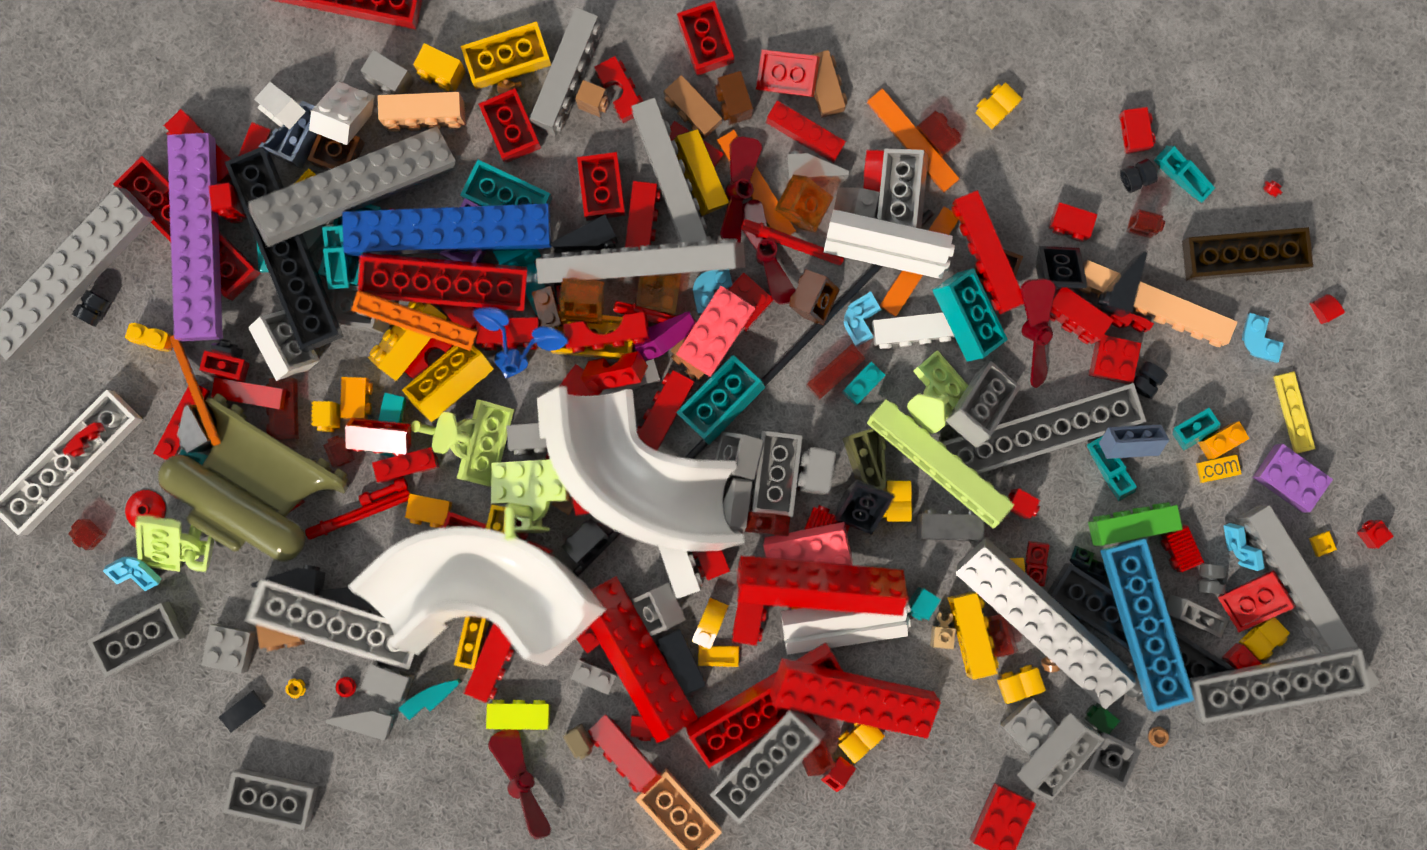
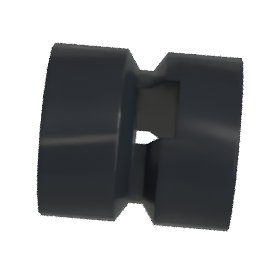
(1141, 174)
(91, 307)
(1149, 379)

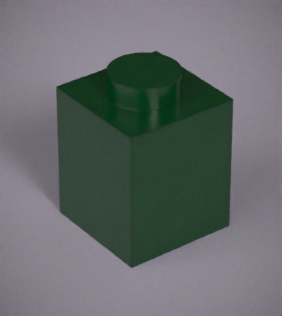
(1101, 718)

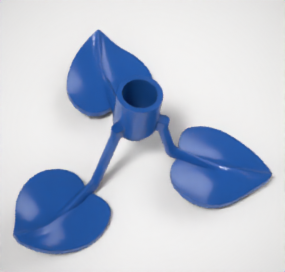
(512, 361)

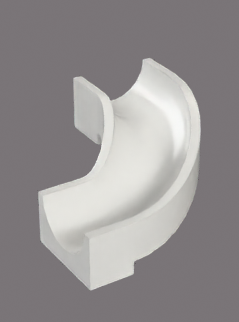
(626, 482)
(478, 575)

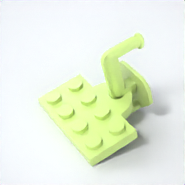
(941, 393)
(480, 439)
(527, 491)
(165, 547)

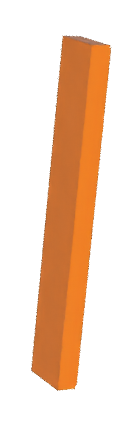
(912, 138)
(761, 192)
(907, 280)
(414, 320)
(195, 391)

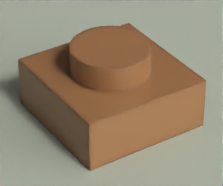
(565, 506)

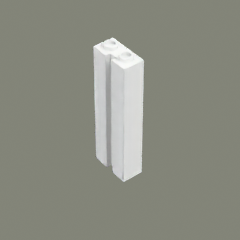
(889, 244)
(809, 628)

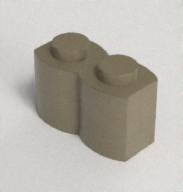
(578, 741)

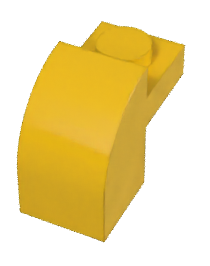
(710, 623)

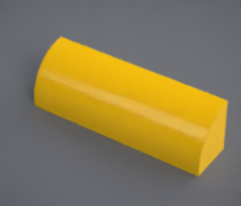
(701, 172)

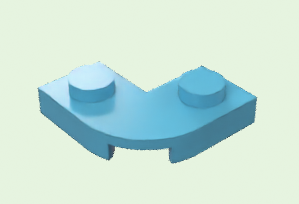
(707, 284)
(857, 314)
(1255, 339)
(1236, 541)
(132, 568)

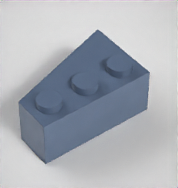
(295, 143)

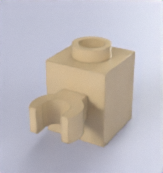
(943, 635)

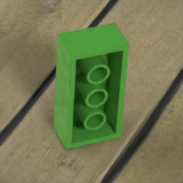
(1134, 525)

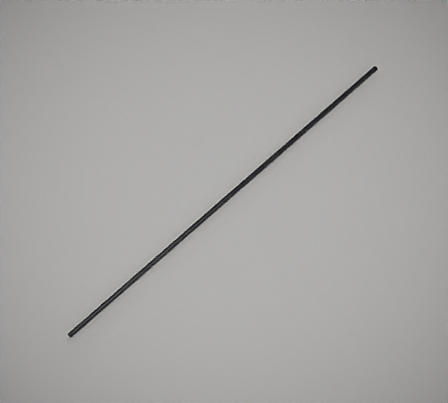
(782, 363)

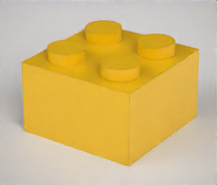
(439, 68)

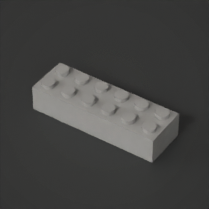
(566, 72)
(767, 764)

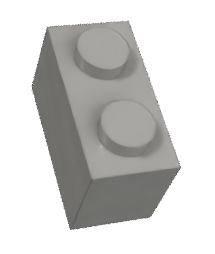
(593, 676)

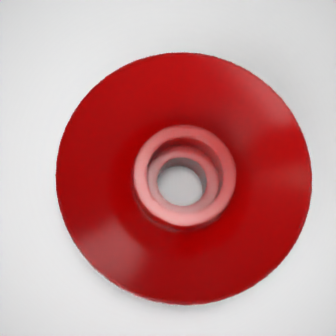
(150, 500)

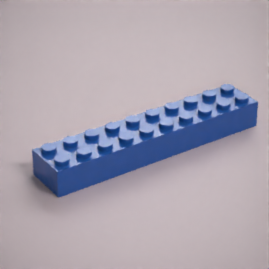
(447, 229)

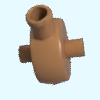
(507, 85)

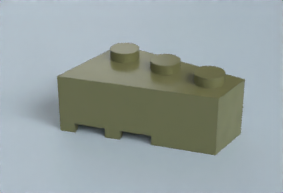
(867, 457)

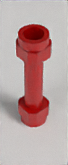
(367, 498)

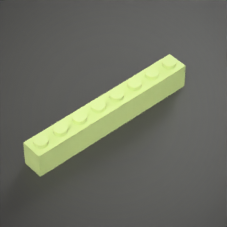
(940, 463)

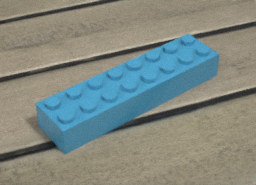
(1147, 625)

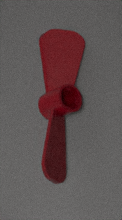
(743, 159)
(778, 282)
(1038, 301)
(508, 752)

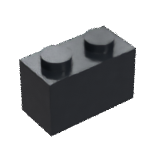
(586, 542)

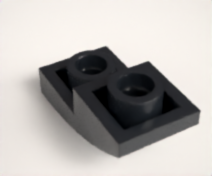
(226, 348)
(1084, 561)
(242, 711)

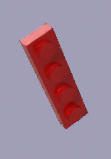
(169, 442)

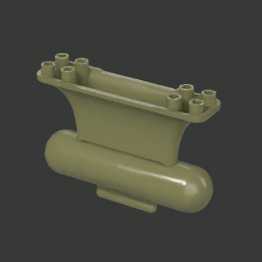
(247, 486)

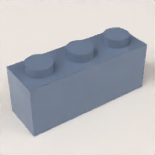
(1134, 441)

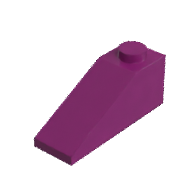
(666, 335)

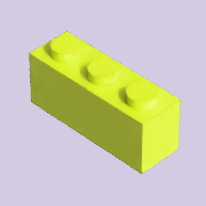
(518, 715)

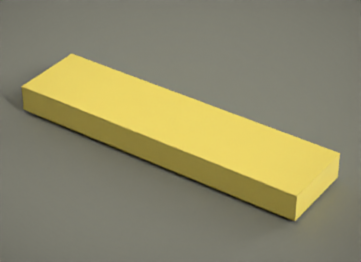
(1294, 412)

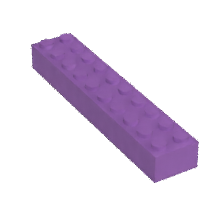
(194, 238)

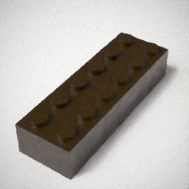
(1247, 253)

